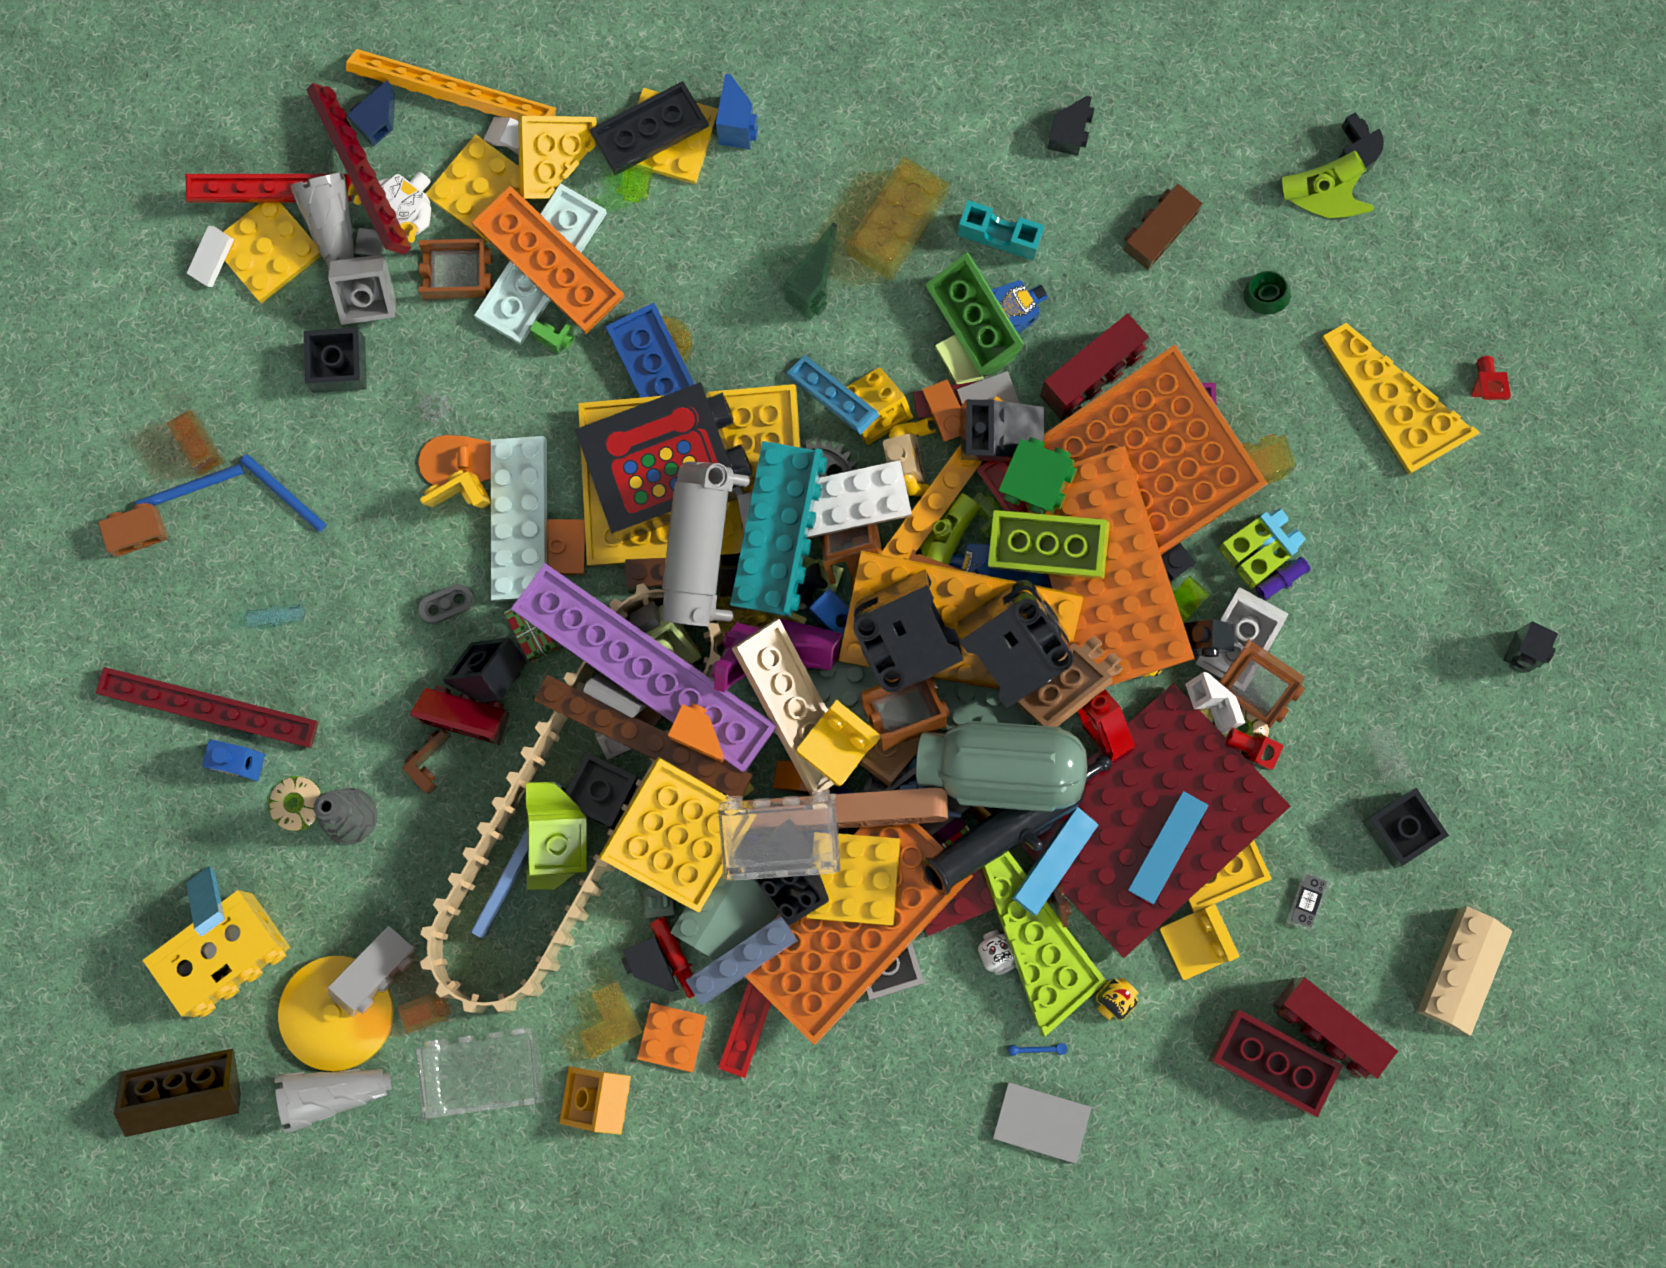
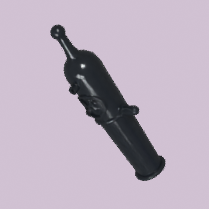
(995, 837)

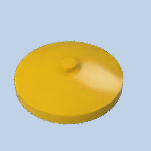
(320, 1029)

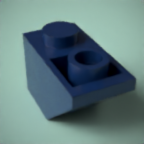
(375, 114)

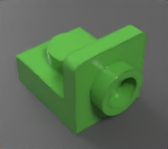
(549, 336)

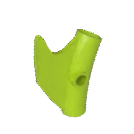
(1332, 198)
(949, 529)

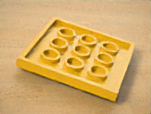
(670, 836)

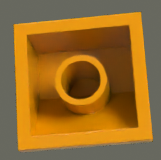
(595, 1100)

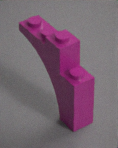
(814, 645)

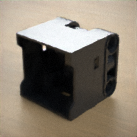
(905, 633)
(1017, 641)

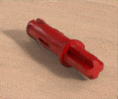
(673, 953)

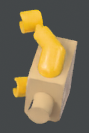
(904, 446)

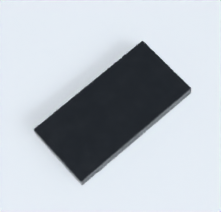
(649, 128)

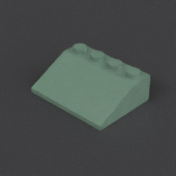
(727, 918)

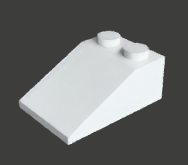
(1252, 620)

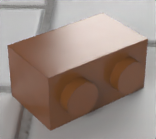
(132, 529)

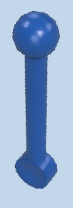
(1061, 1049)

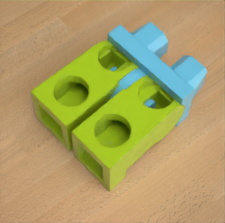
(1271, 545)

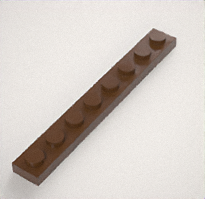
(640, 736)

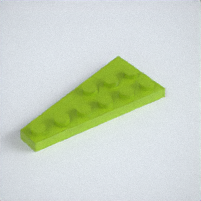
(1047, 956)

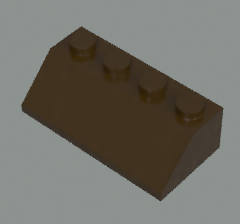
(177, 1093)

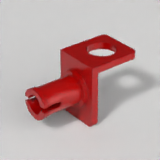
(1489, 382)
(1254, 747)

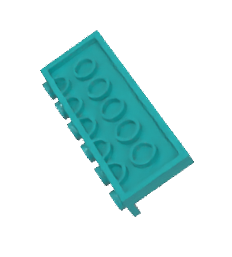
(778, 529)

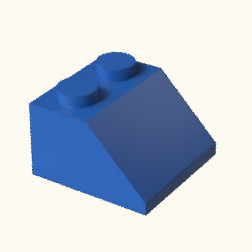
(735, 118)

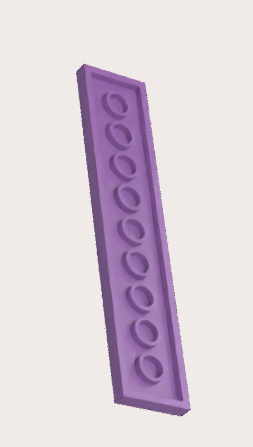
(639, 662)

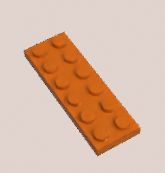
(548, 259)

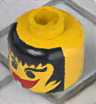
(1117, 999)

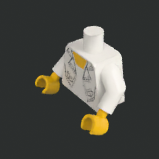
(407, 200)

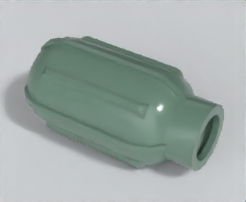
(1004, 765)

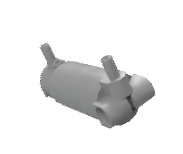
(697, 543)

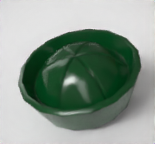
(1269, 302)

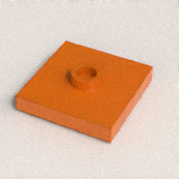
(566, 546)

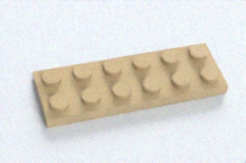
(784, 693)

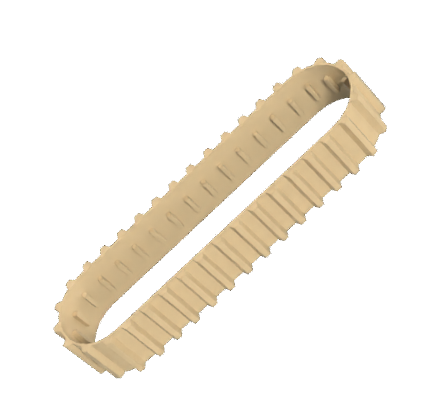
(492, 832)

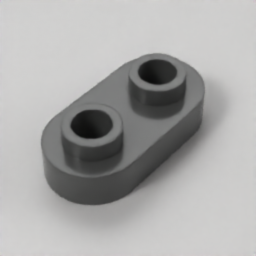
(446, 603)

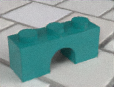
(984, 227)

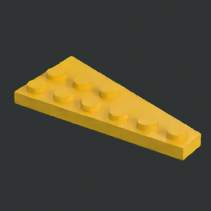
(1401, 407)

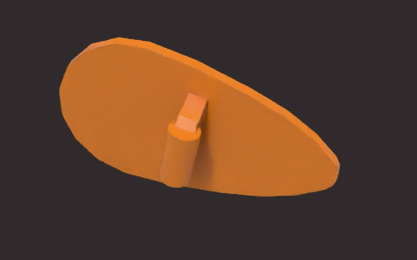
(453, 453)

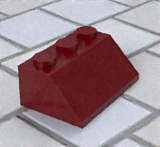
(461, 714)

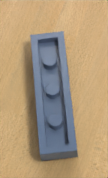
(741, 960)

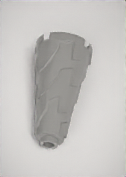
(327, 215)
(321, 1095)

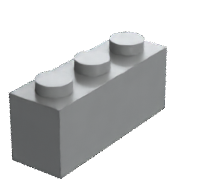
(371, 972)

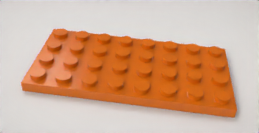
(1134, 603)
(840, 960)

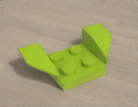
(554, 836)

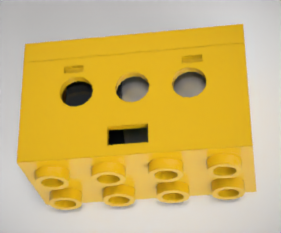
(210, 967)

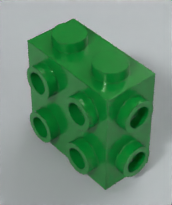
(1038, 476)

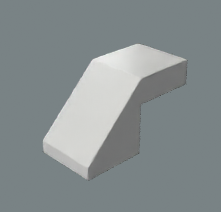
(503, 132)
(1210, 694)

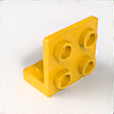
(884, 397)
(462, 482)
(837, 743)
(1199, 942)

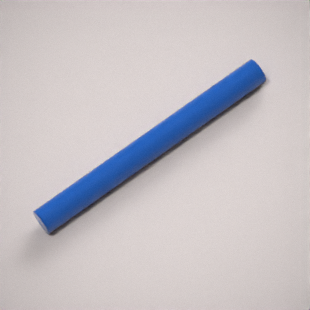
(193, 485)
(283, 493)

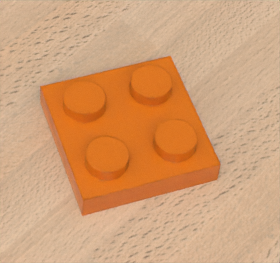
(672, 1037)

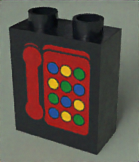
(640, 451)

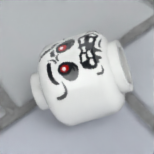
(996, 953)

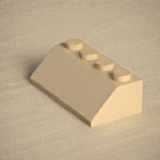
(1465, 970)

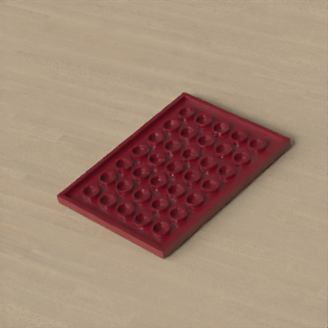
(1131, 803)

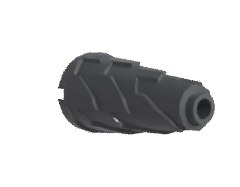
(346, 815)

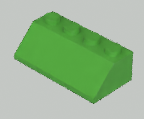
(975, 316)

